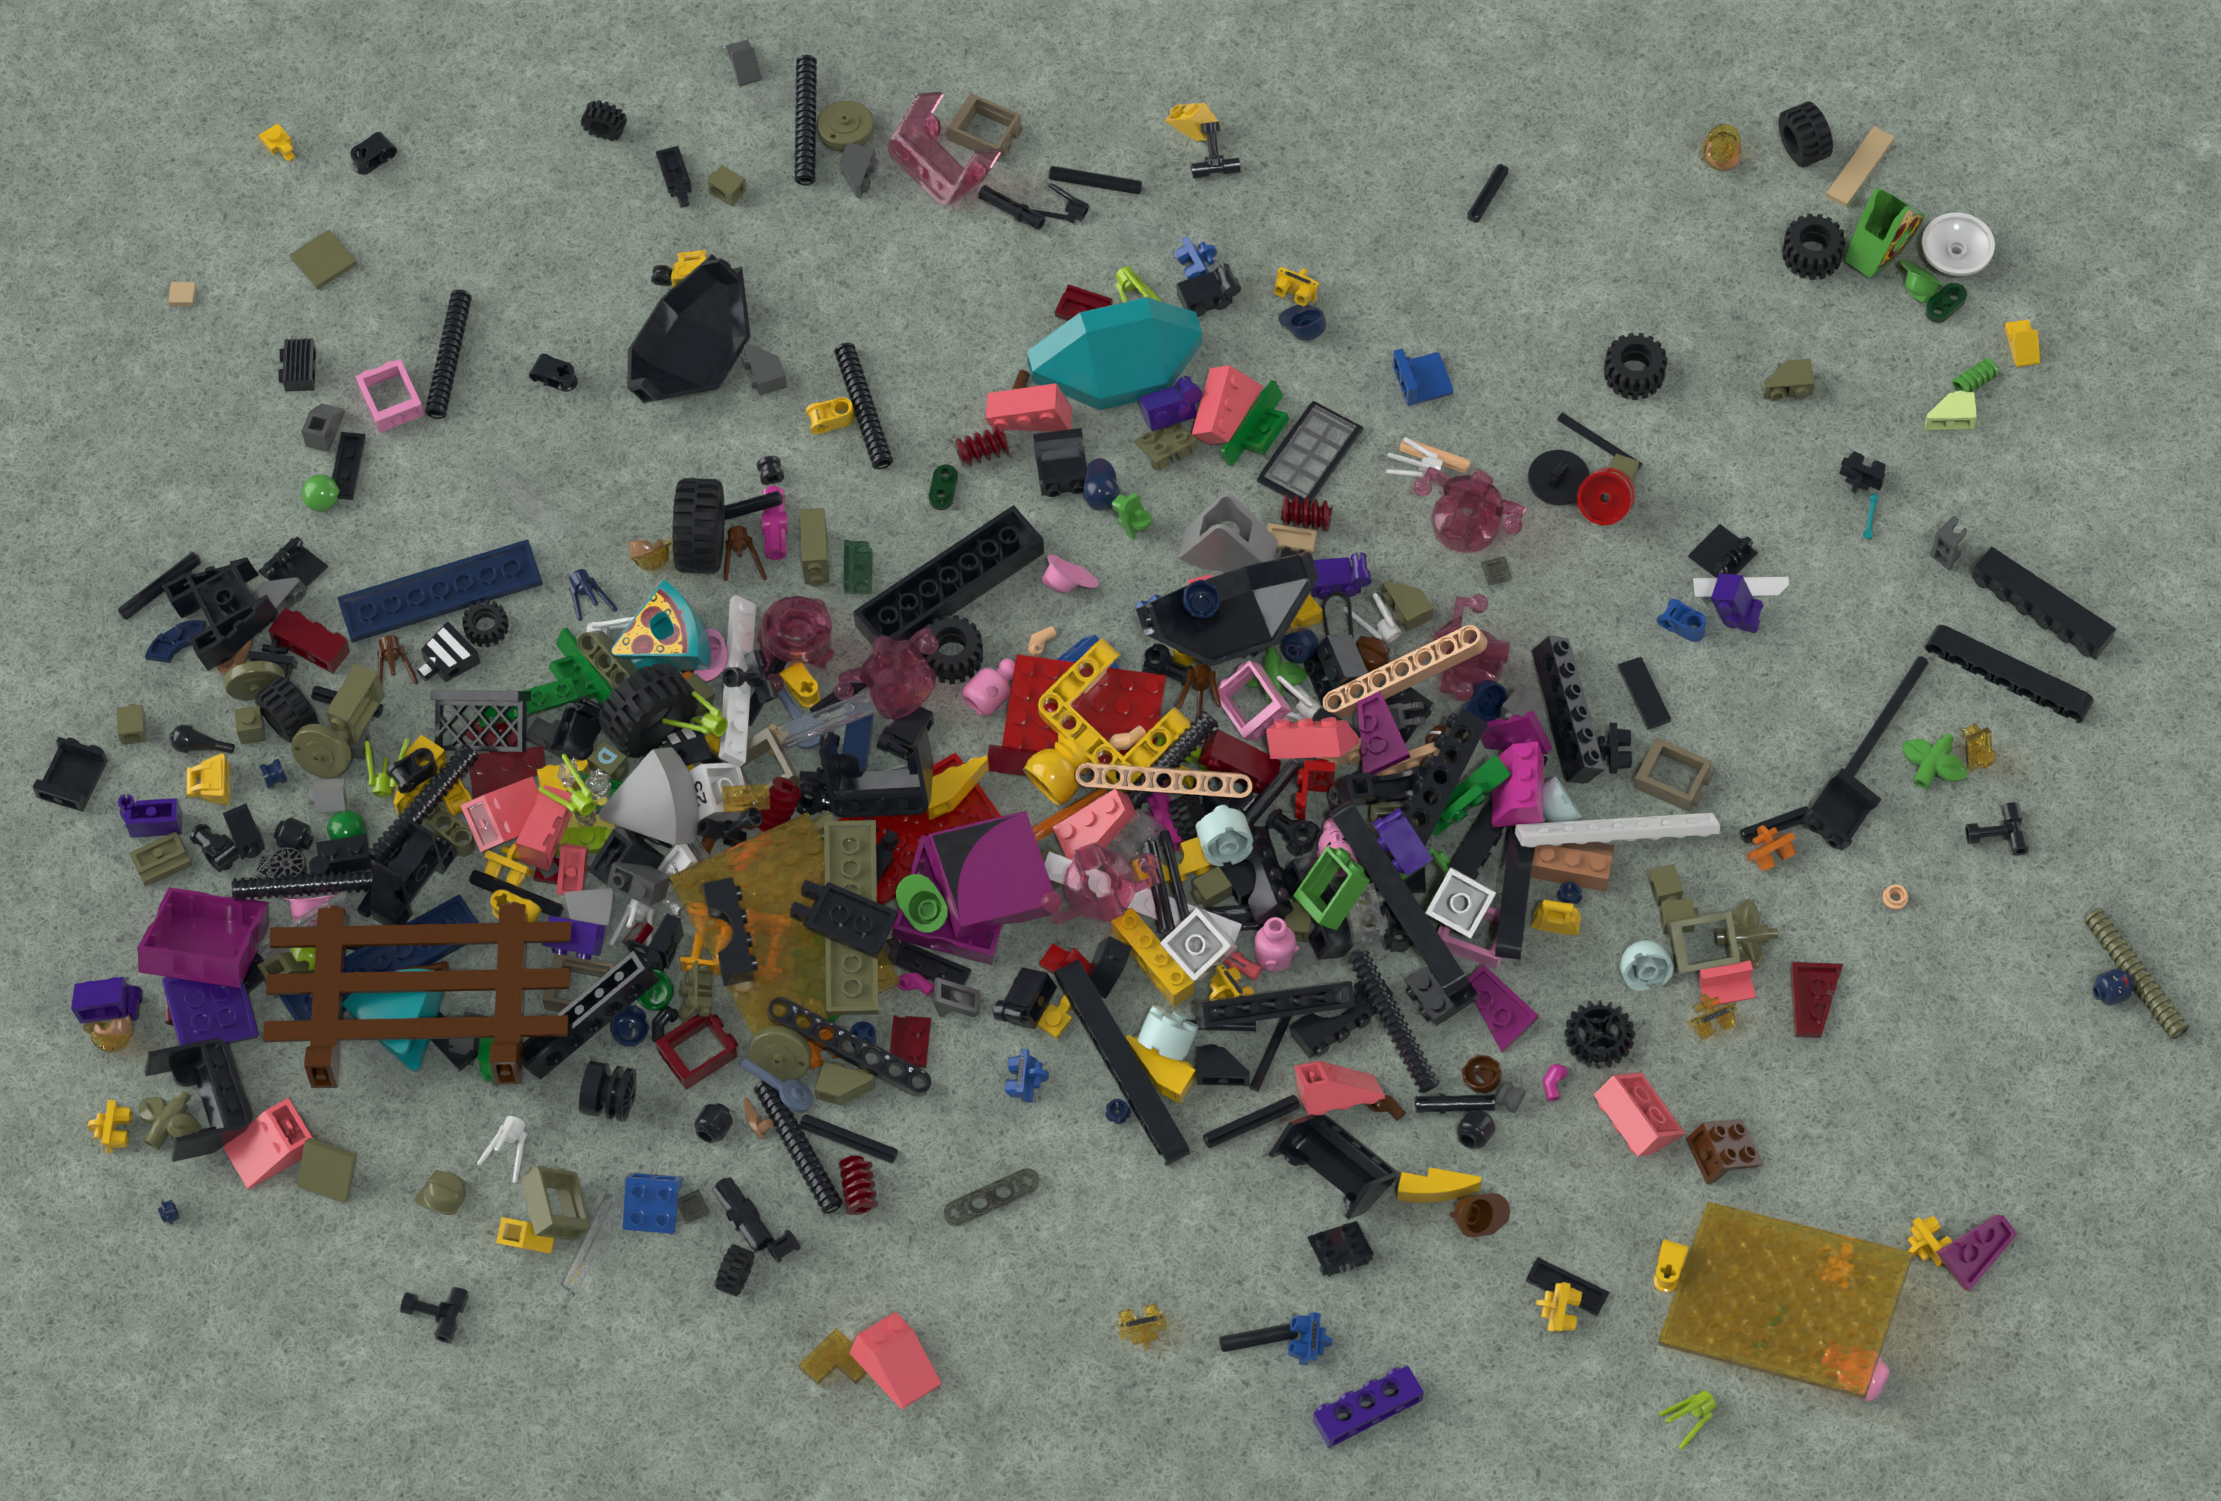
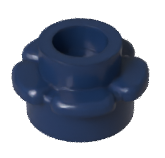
(1569, 887)
(1113, 1106)
(168, 1211)

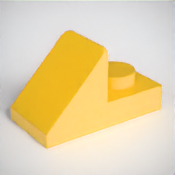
(2023, 342)

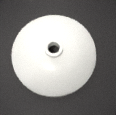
(1961, 234)

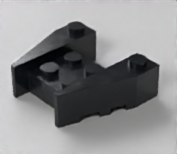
(227, 606)
(405, 876)

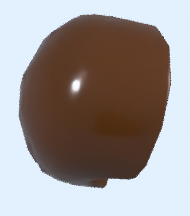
(1487, 1069)

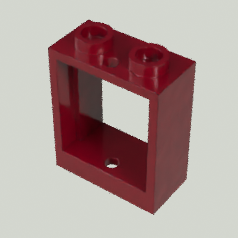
(687, 1030)

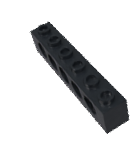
(1568, 710)
(1470, 730)
(590, 1013)

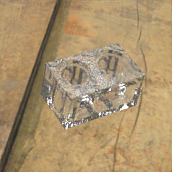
(1131, 838)
(1367, 913)

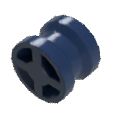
(273, 773)
(864, 1030)

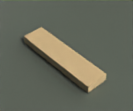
(1860, 167)

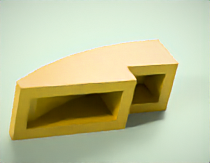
(1437, 1187)

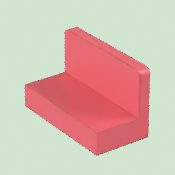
(1728, 982)

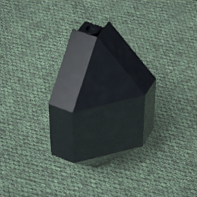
(691, 335)
(1252, 614)

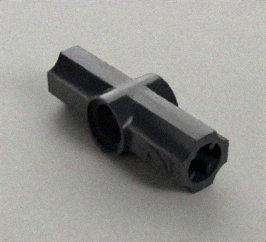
(742, 1213)

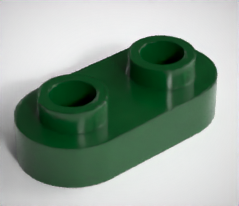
(1945, 304)
(944, 486)

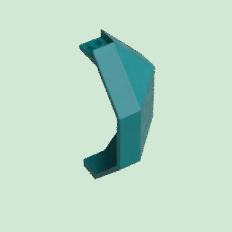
(1117, 352)

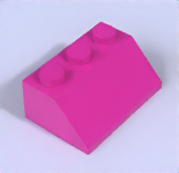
(1521, 795)

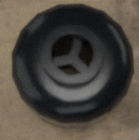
(293, 834)
(713, 1123)
(1475, 1129)

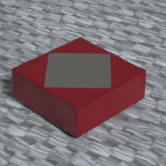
(548, 876)
(639, 933)

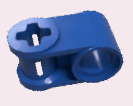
(1680, 617)

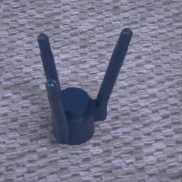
(583, 585)

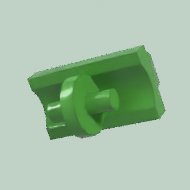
(1131, 514)

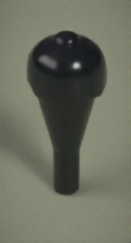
(187, 739)

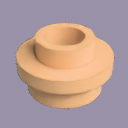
(1895, 890)

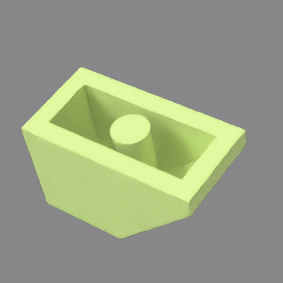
(1953, 412)

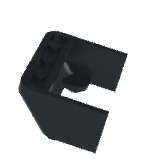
(877, 791)
(213, 1071)
(1337, 1158)

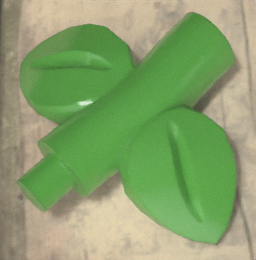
(1273, 667)
(1934, 760)

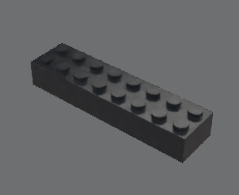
(952, 578)

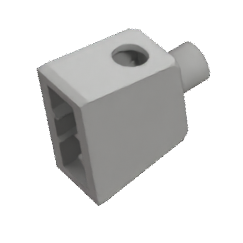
(592, 906)

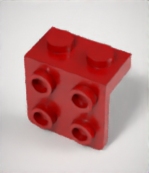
(1315, 777)

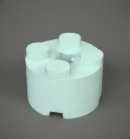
(1224, 836)
(1168, 1033)

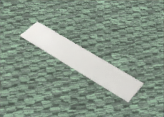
(1757, 585)

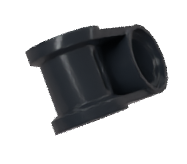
(374, 151)
(554, 373)
(412, 771)

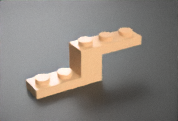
(1417, 759)

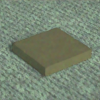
(323, 259)
(327, 1170)

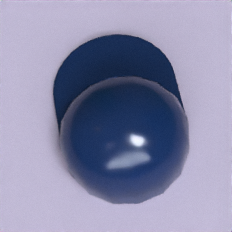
(1305, 322)
(1100, 485)
(1487, 700)

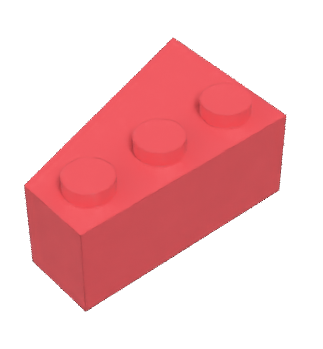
(1095, 823)
(544, 830)

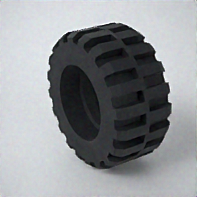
(698, 525)
(640, 703)

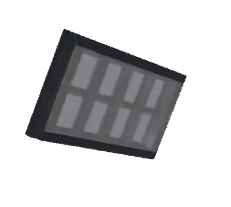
(1310, 453)

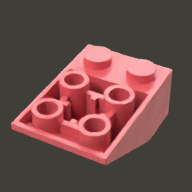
(501, 813)
(1333, 1087)
(269, 1144)

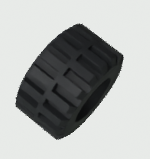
(1805, 134)
(1808, 261)
(1630, 381)
(960, 665)
(285, 707)

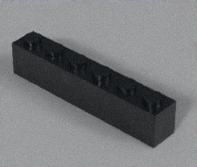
(2043, 603)
(1274, 1004)

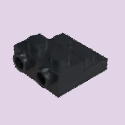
(1435, 1001)

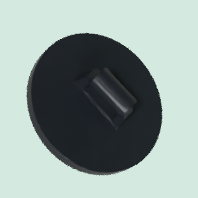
(1557, 476)

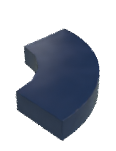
(173, 640)

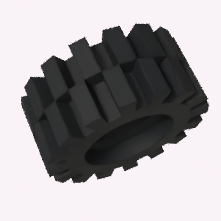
(603, 120)
(485, 636)
(1186, 813)
(734, 1270)

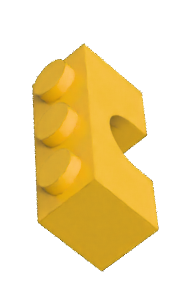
(1192, 862)

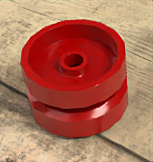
(1616, 485)

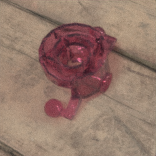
(1471, 492)
(801, 619)
(895, 674)
(1463, 676)
(1122, 883)

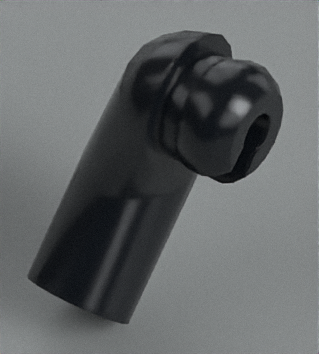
(661, 1019)

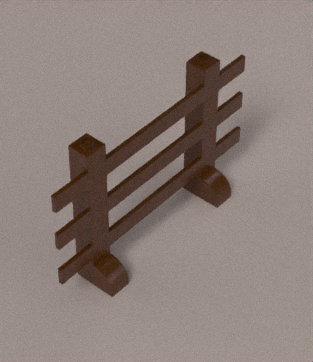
(330, 983)

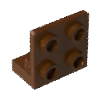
(1722, 1148)

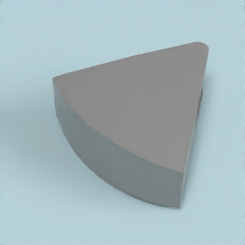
(1226, 548)
(657, 800)

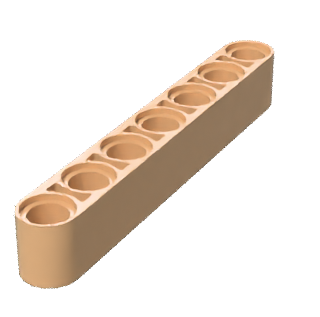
(1416, 674)
(1175, 786)

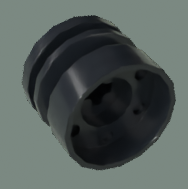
(602, 1090)

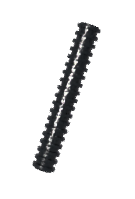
(805, 119)
(448, 353)
(863, 405)
(1176, 754)
(423, 803)
(301, 885)
(1394, 1022)
(799, 1148)

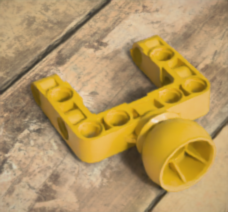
(1055, 769)

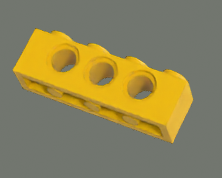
(1153, 958)

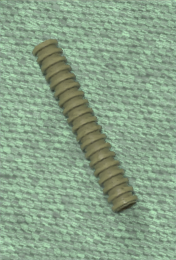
(2141, 979)

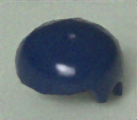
(1201, 599)
(623, 1024)

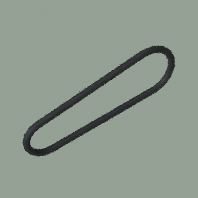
(1349, 611)

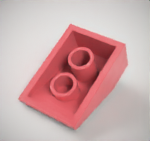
(895, 1360)

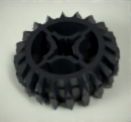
(1585, 1019)

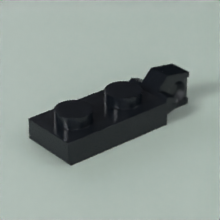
(675, 174)

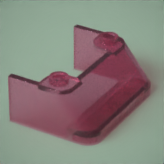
(927, 162)

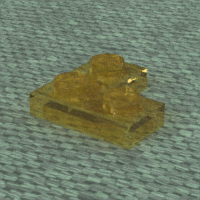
(829, 1355)

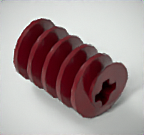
(981, 446)
(1306, 513)
(783, 800)
(857, 1185)

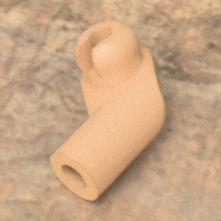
(1038, 640)
(1126, 740)

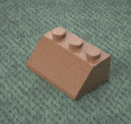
(1571, 862)

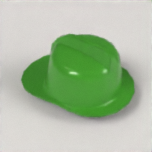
(1920, 282)
(921, 903)

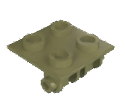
(1165, 444)
(696, 992)

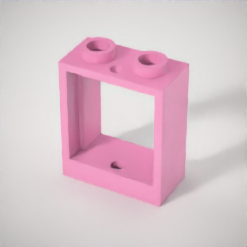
(396, 414)
(1257, 726)
(1469, 950)

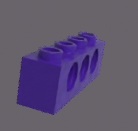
(1336, 1431)

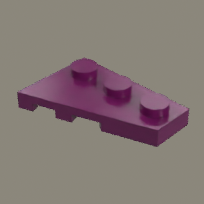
(1516, 730)
(1380, 737)
(1501, 1008)
(1977, 1250)

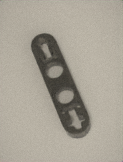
(989, 1194)

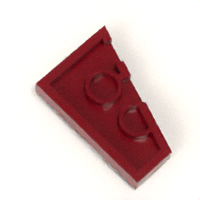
(502, 769)
(1812, 995)

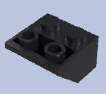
(1334, 664)
(624, 847)

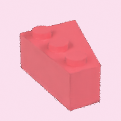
(1224, 404)
(1029, 409)

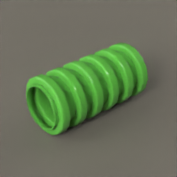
(1976, 376)

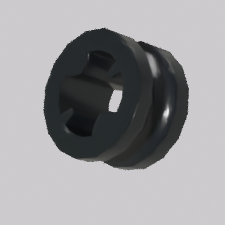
(661, 275)

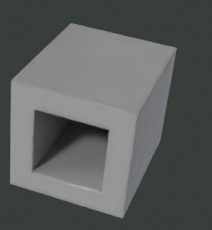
(328, 795)

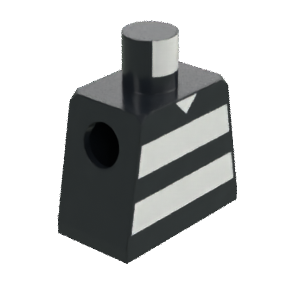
(447, 655)
(691, 745)

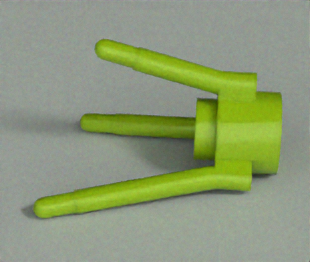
(1129, 281)
(710, 723)
(382, 784)
(580, 800)
(1698, 1405)

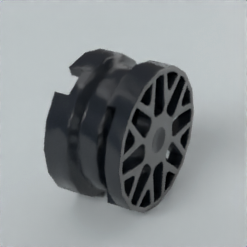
(287, 863)

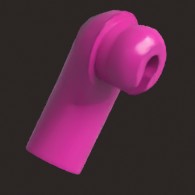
(915, 981)
(1551, 1079)

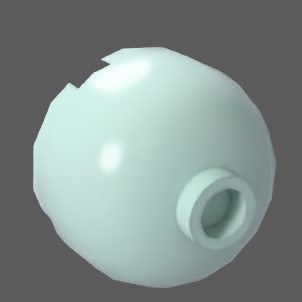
(1557, 804)
(1647, 962)

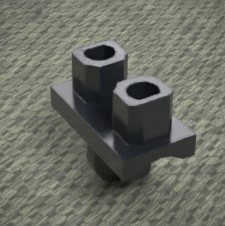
(1861, 475)
(274, 656)
(1617, 758)

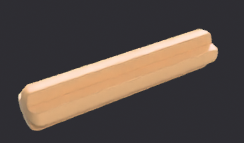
(1449, 460)

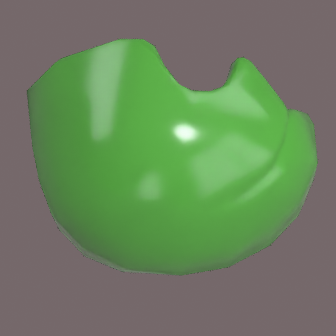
(320, 492)

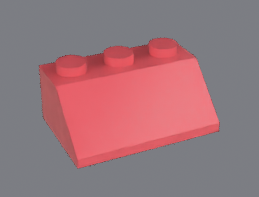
(1310, 738)
(1638, 1113)

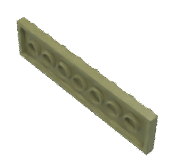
(851, 865)

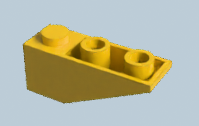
(954, 784)
(402, 801)
(1167, 1075)

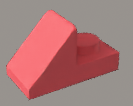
(572, 868)

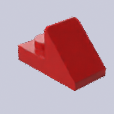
(1058, 957)

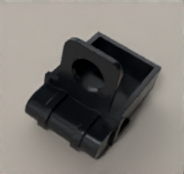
(663, 945)

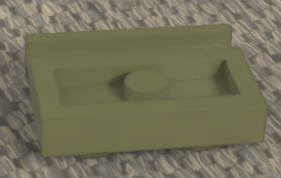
(160, 858)

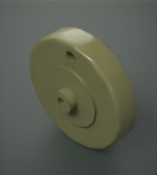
(845, 123)
(249, 678)
(321, 751)
(781, 1052)

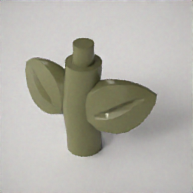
(1749, 933)
(167, 1119)

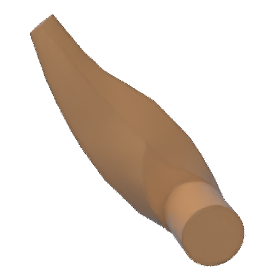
(754, 1121)

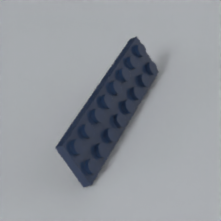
(439, 590)
(393, 957)

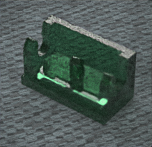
(857, 567)

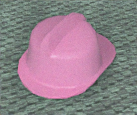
(1066, 576)
(718, 656)
(302, 905)

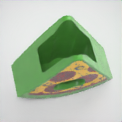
(1882, 232)

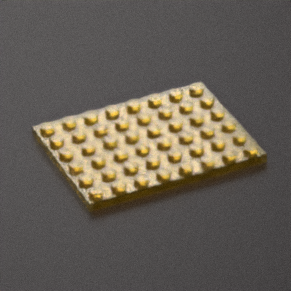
(786, 953)
(1786, 1299)

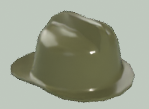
(442, 1193)

